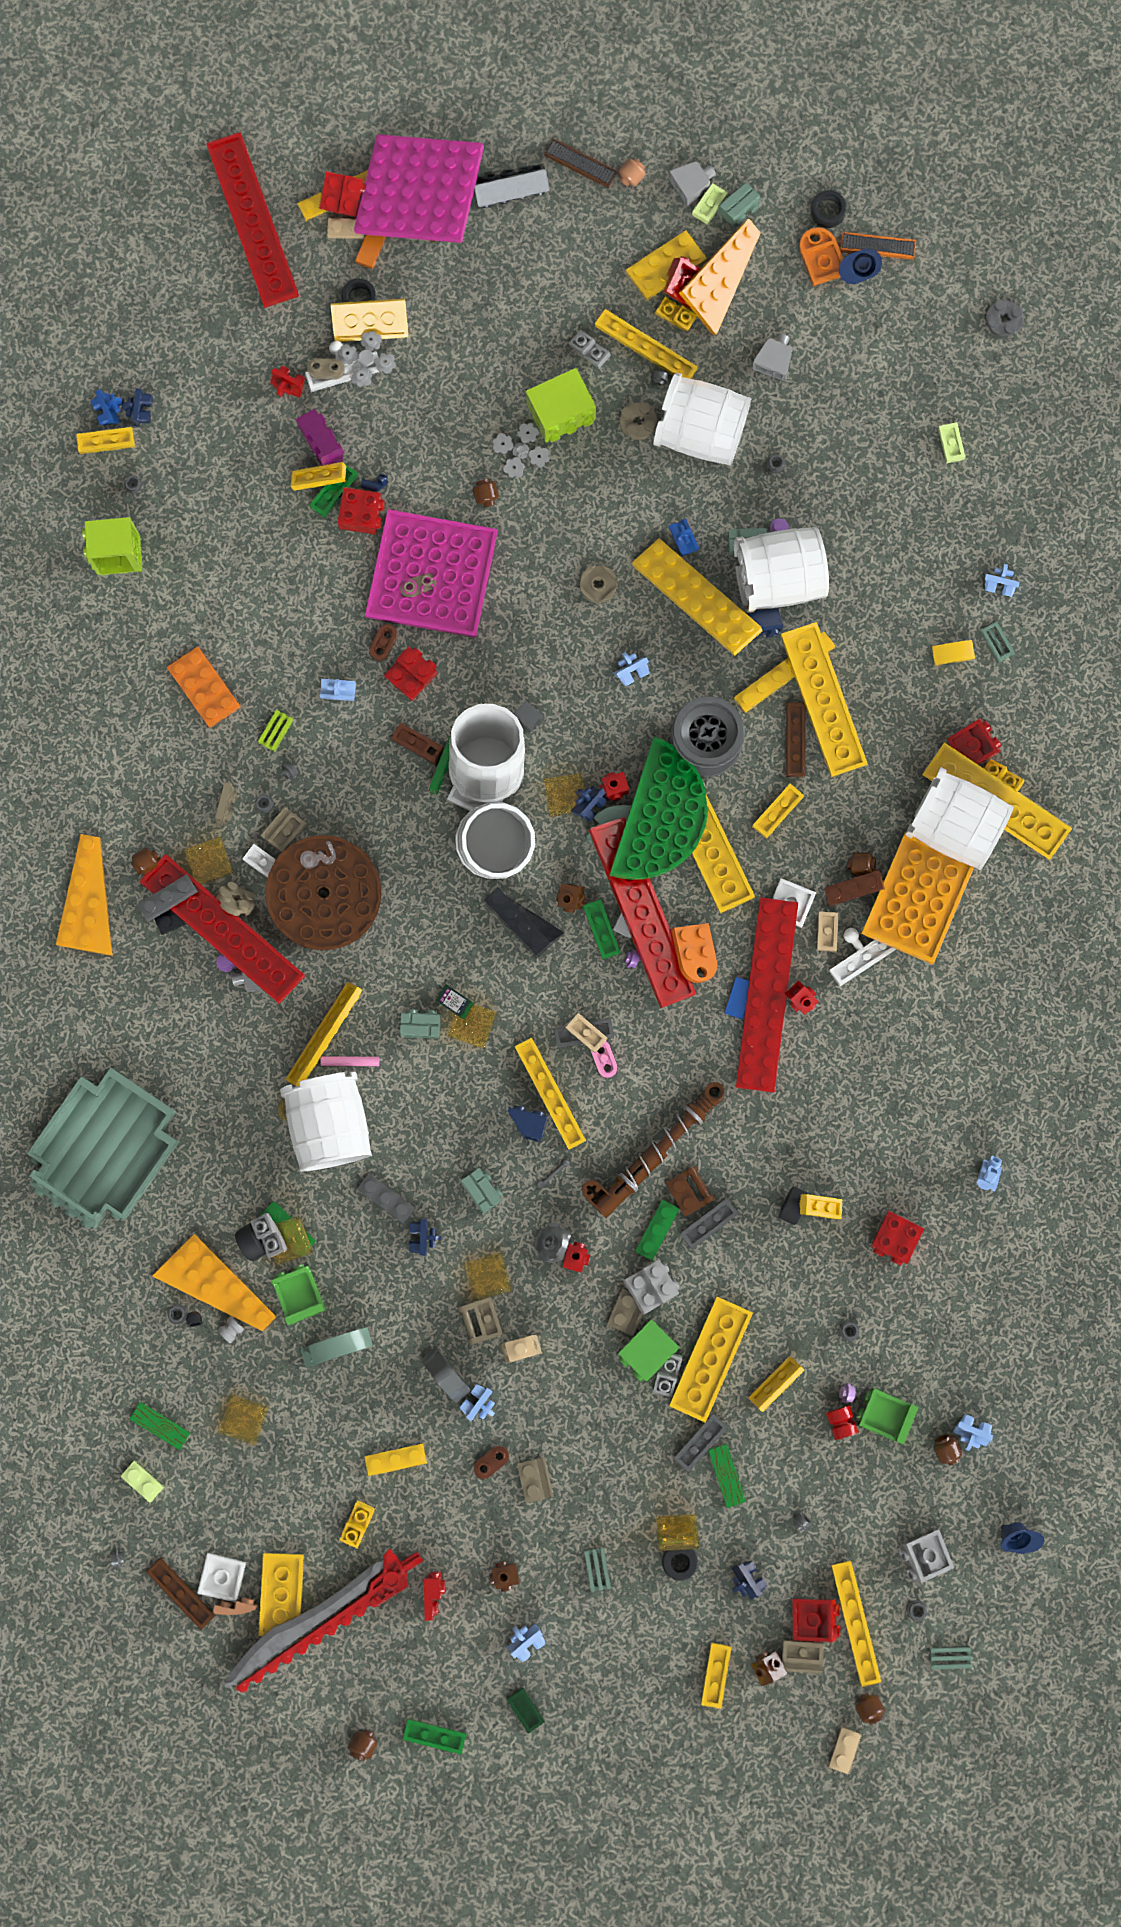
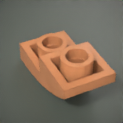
(241, 1606)

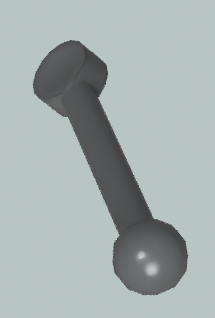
(541, 1184)

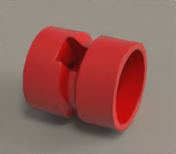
(842, 1422)

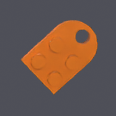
(820, 257)
(694, 951)

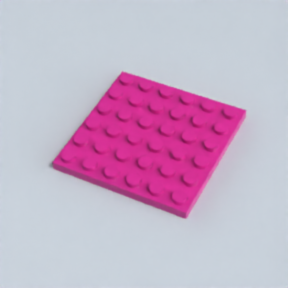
(419, 188)
(452, 552)

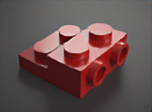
(341, 194)
(679, 275)
(411, 673)
(976, 742)
(433, 1589)
(815, 1620)

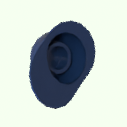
(860, 266)
(1019, 1539)

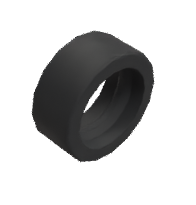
(823, 221)
(357, 283)

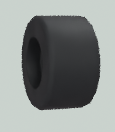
(790, 1209)
(248, 1243)
(687, 1572)

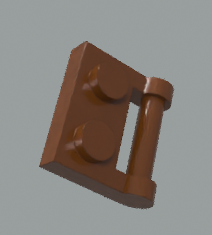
(683, 1193)

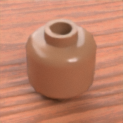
(631, 172)

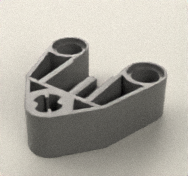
(445, 1375)

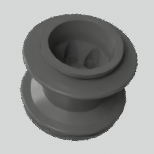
(723, 719)

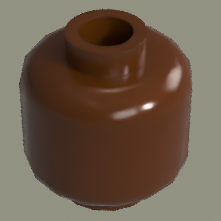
(485, 492)
(144, 861)
(861, 863)
(947, 1449)
(870, 1709)
(362, 1745)

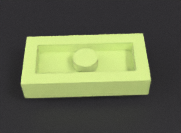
(709, 203)
(951, 442)
(142, 1481)

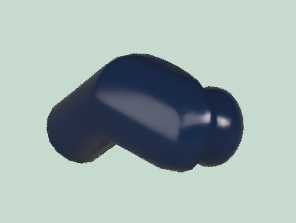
(376, 485)

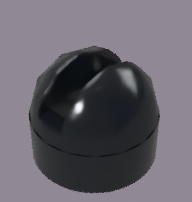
(194, 1319)

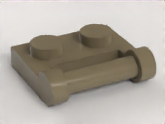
(486, 1318)

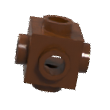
(570, 897)
(511, 1572)
(768, 1668)

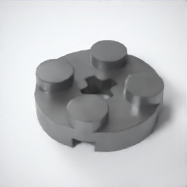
(995, 323)
(560, 1239)

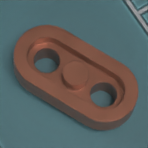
(383, 643)
(491, 1462)

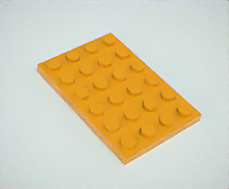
(917, 900)

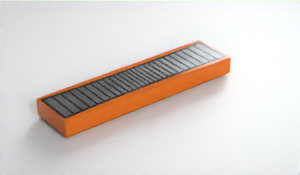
(883, 245)

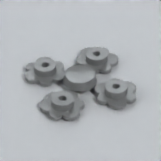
(366, 358)
(521, 450)

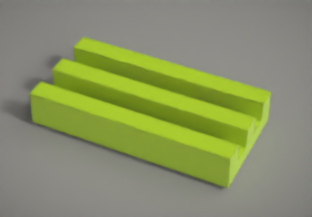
(282, 717)

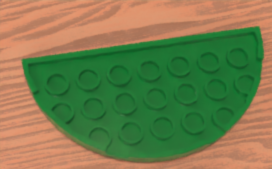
(664, 816)

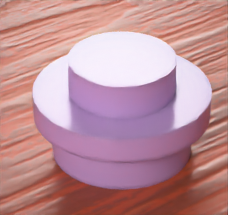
(847, 1393)

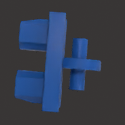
(109, 405)
(683, 537)

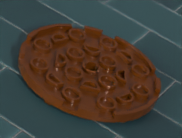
(320, 921)

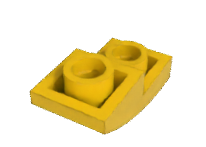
(675, 314)
(953, 652)
(1003, 774)
(357, 1524)

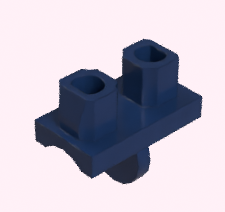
(141, 399)
(587, 800)
(421, 1246)
(745, 1582)

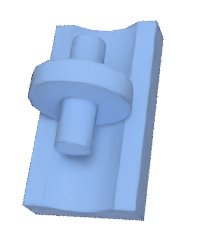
(1009, 585)
(639, 665)
(337, 689)
(989, 1173)
(471, 1410)
(972, 1435)
(524, 1638)

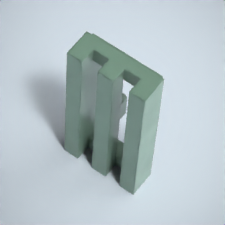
(989, 628)
(600, 1586)
(933, 1658)

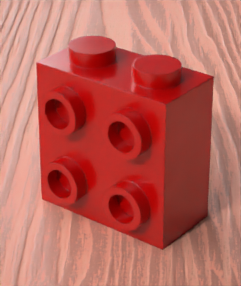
(360, 511)
(896, 1238)

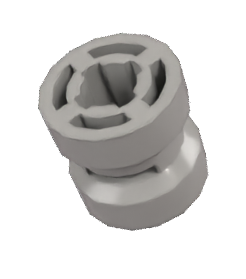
(230, 1329)

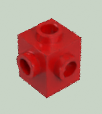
(618, 780)
(801, 997)
(576, 1265)

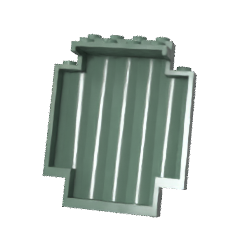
(102, 1149)

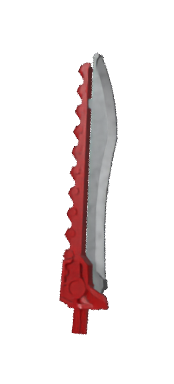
(381, 1588)

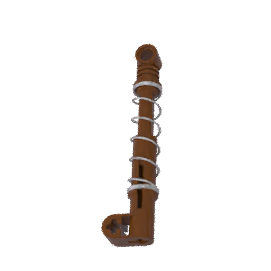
(653, 1155)

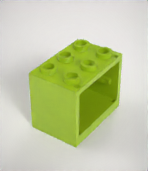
(561, 405)
(112, 546)

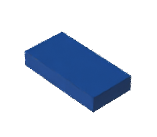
(738, 999)

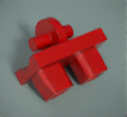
(285, 383)

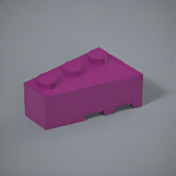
(320, 438)

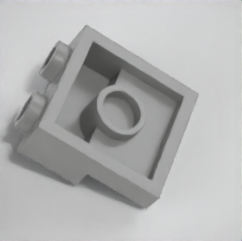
(652, 1286)
(925, 1557)

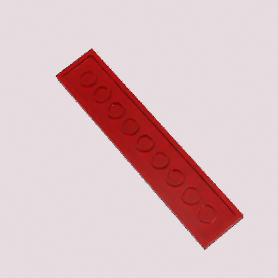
(252, 220)
(644, 921)
(228, 933)
(767, 995)

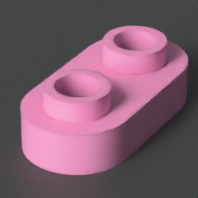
(605, 1059)

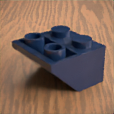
(769, 621)
(529, 1124)

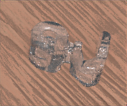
(310, 859)

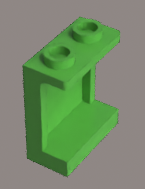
(298, 1294)
(648, 1351)
(887, 1415)

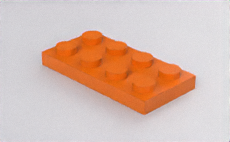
(203, 687)

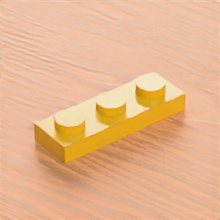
(105, 440)
(318, 476)
(778, 811)
(820, 1206)
(776, 1383)
(395, 1459)
(716, 1675)

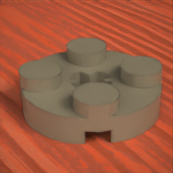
(634, 430)
(598, 574)
(244, 899)

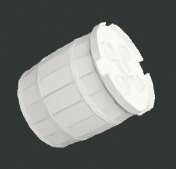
(702, 420)
(781, 568)
(486, 754)
(960, 819)
(495, 840)
(326, 1121)

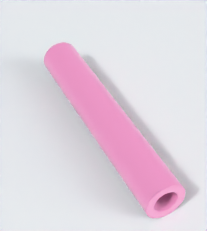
(349, 1061)

